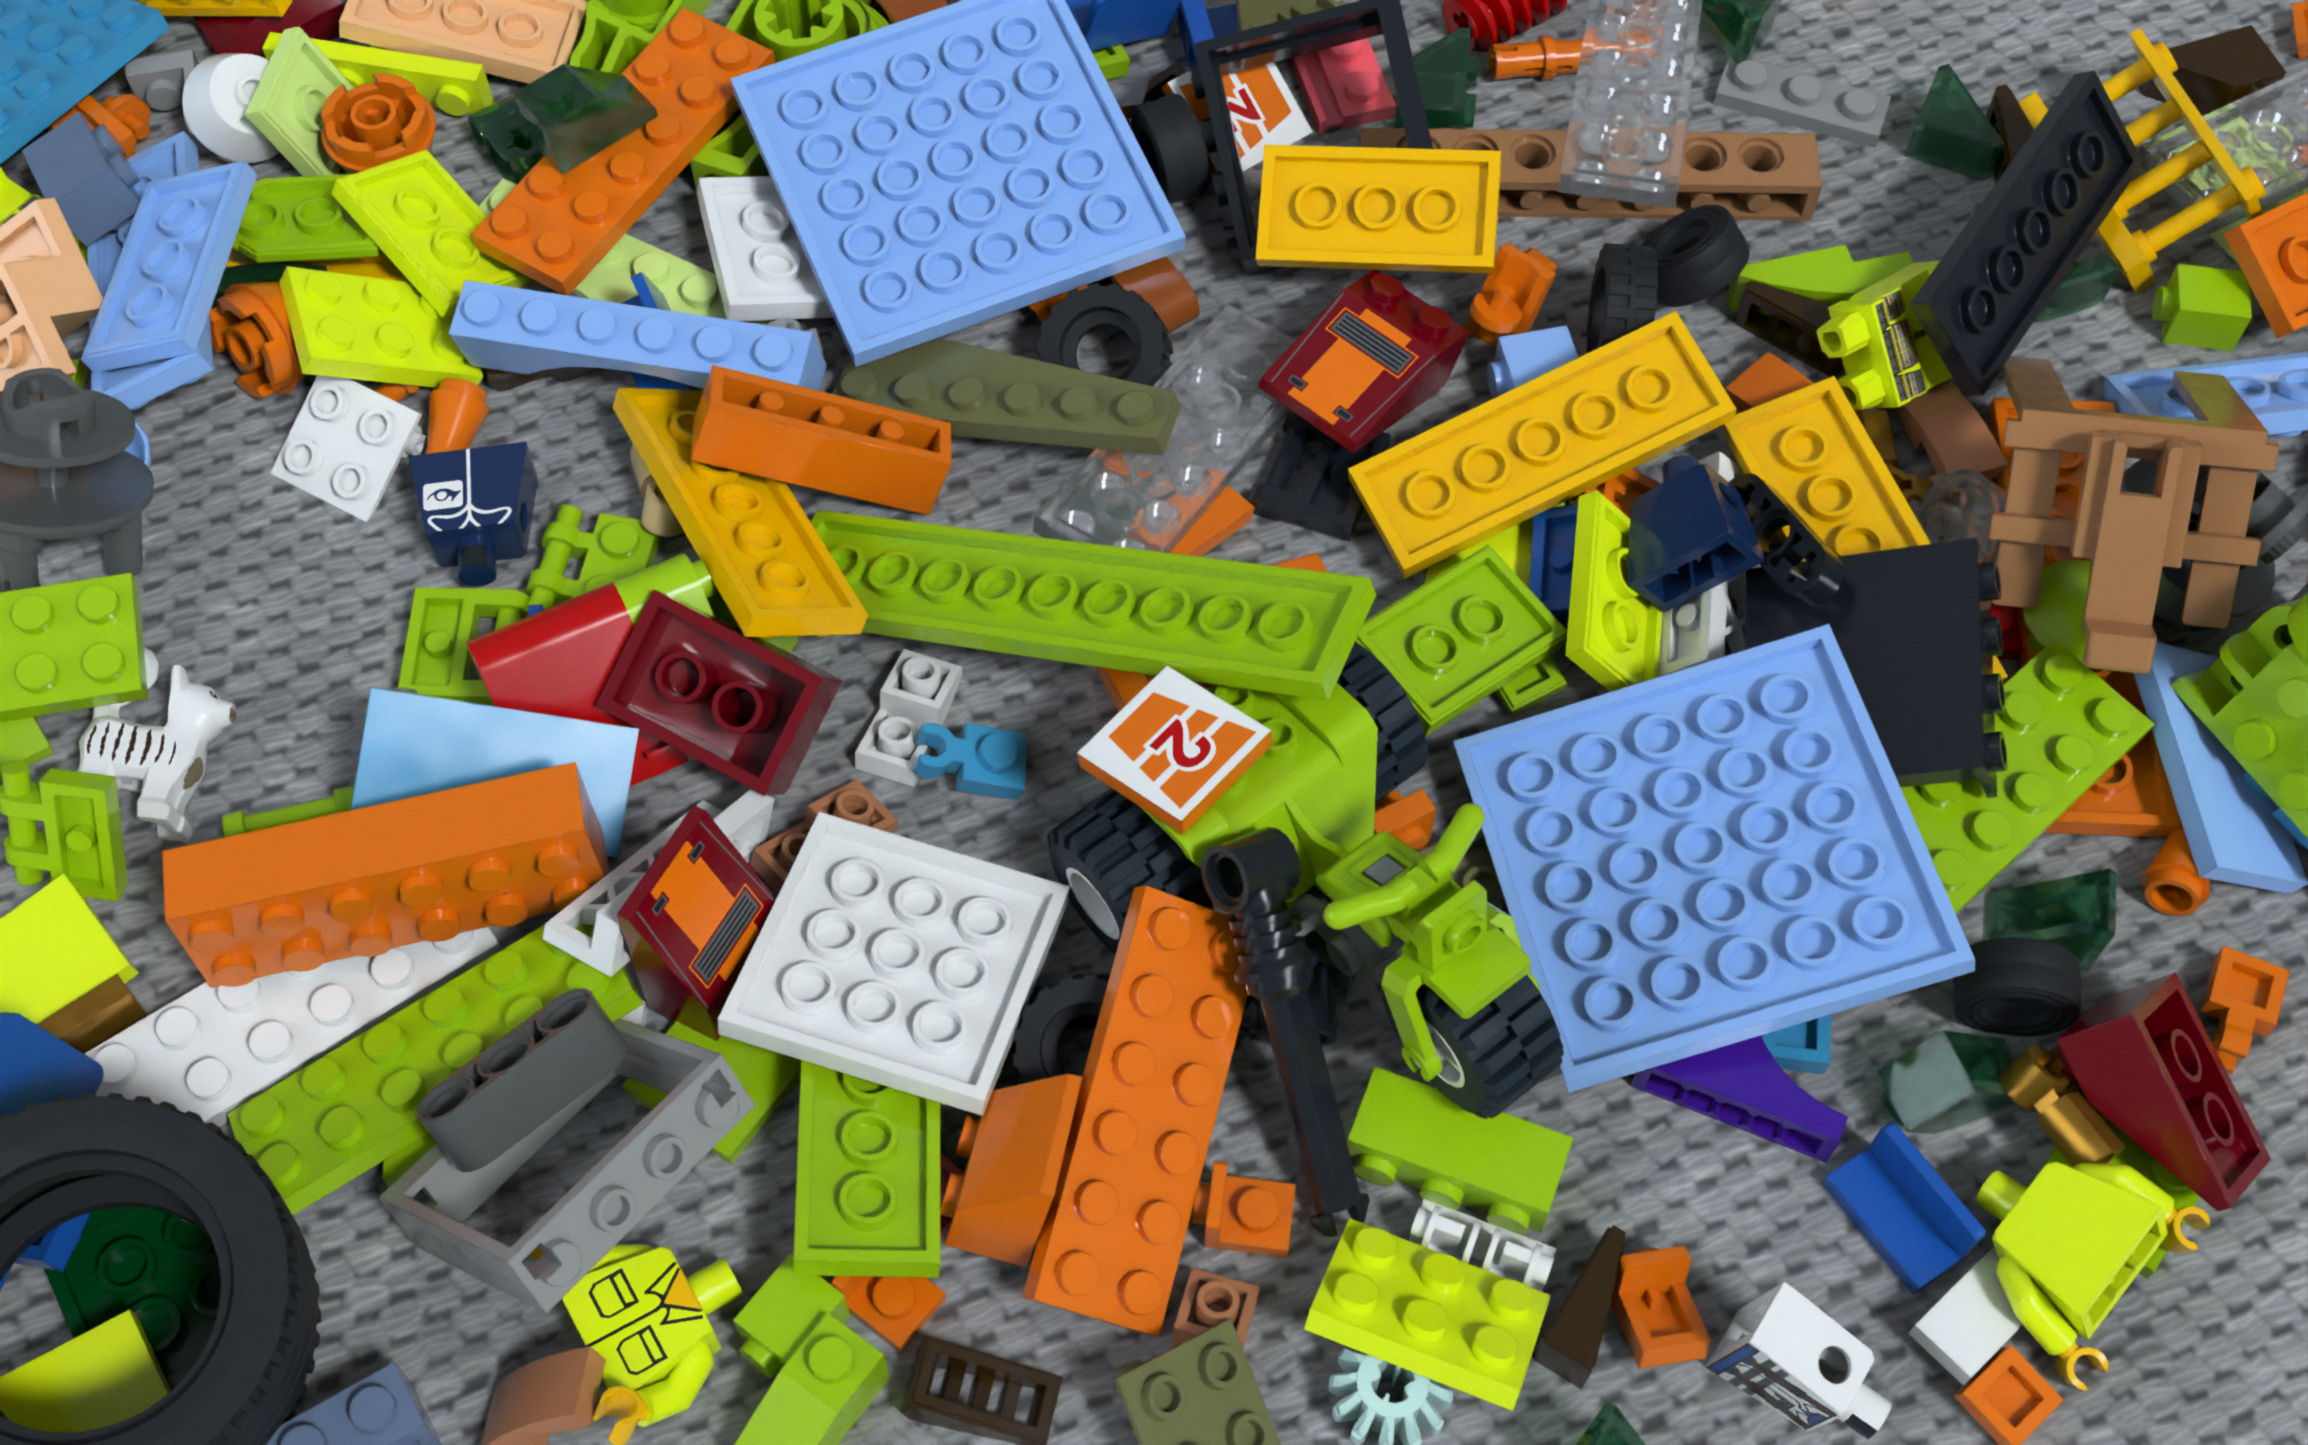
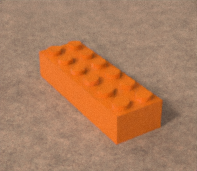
(384, 875)

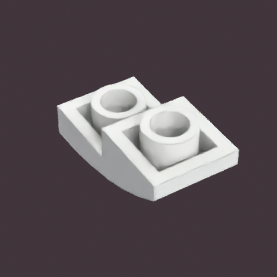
(912, 695)

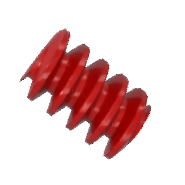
(1497, 19)

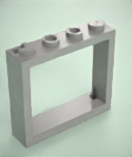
(601, 1207)

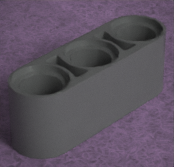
(522, 1080)

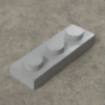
(1802, 101)

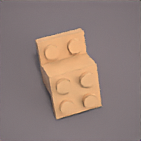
(42, 290)

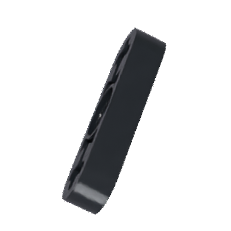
(1800, 544)

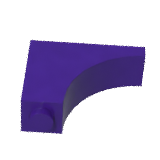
(1750, 1092)

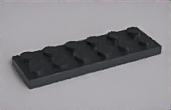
(2027, 234)

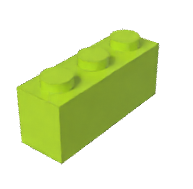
(1454, 1156)

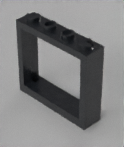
(1280, 42)

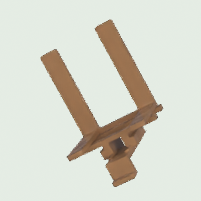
(2130, 532)

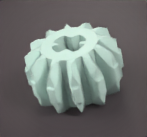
(1359, 1388)

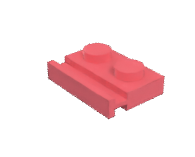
(1343, 86)

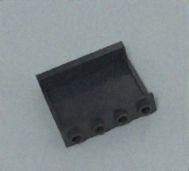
(1917, 649)

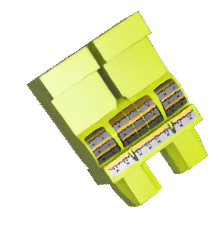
(1883, 342)

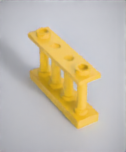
(2242, 186)

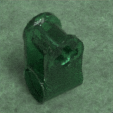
(506, 138)

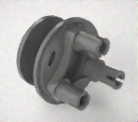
(67, 475)

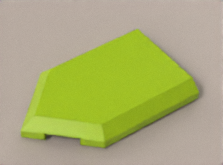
(300, 222)

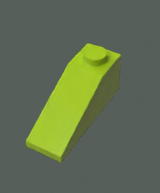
(819, 1390)

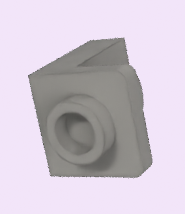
(161, 78)

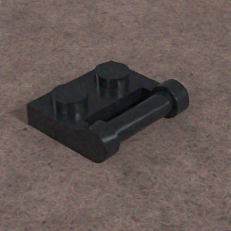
(1328, 497)

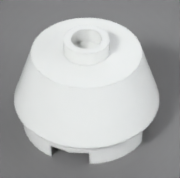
(216, 105)

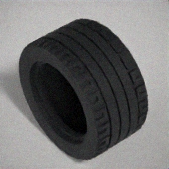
(142, 1154)

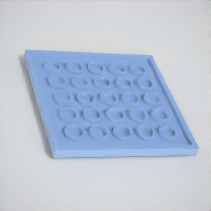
(955, 169)
(1709, 858)

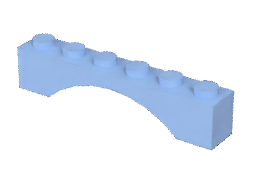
(545, 330)

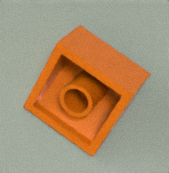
(1010, 1169)

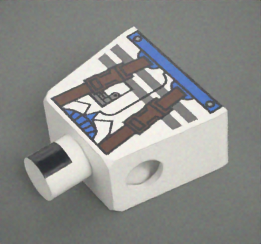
(1800, 1363)

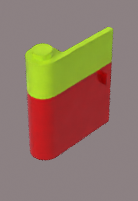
(568, 652)

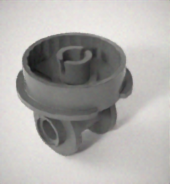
(2273, 519)

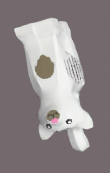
(159, 760)

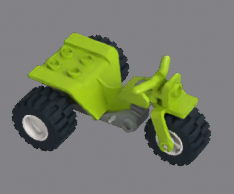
(1462, 982)

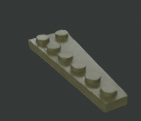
(1015, 398)

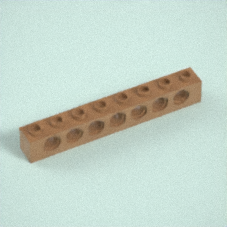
(1744, 172)

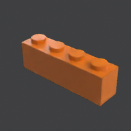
(821, 440)

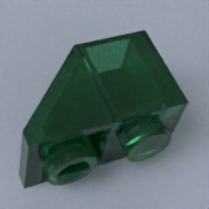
(1442, 77)

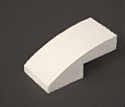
(1968, 1321)

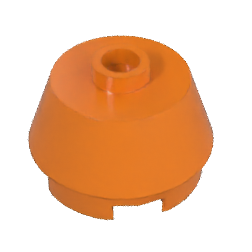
(376, 123)
(259, 338)

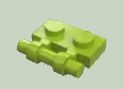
(610, 553)
(79, 826)

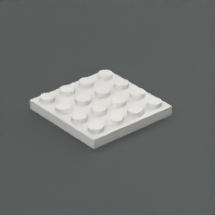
(896, 963)

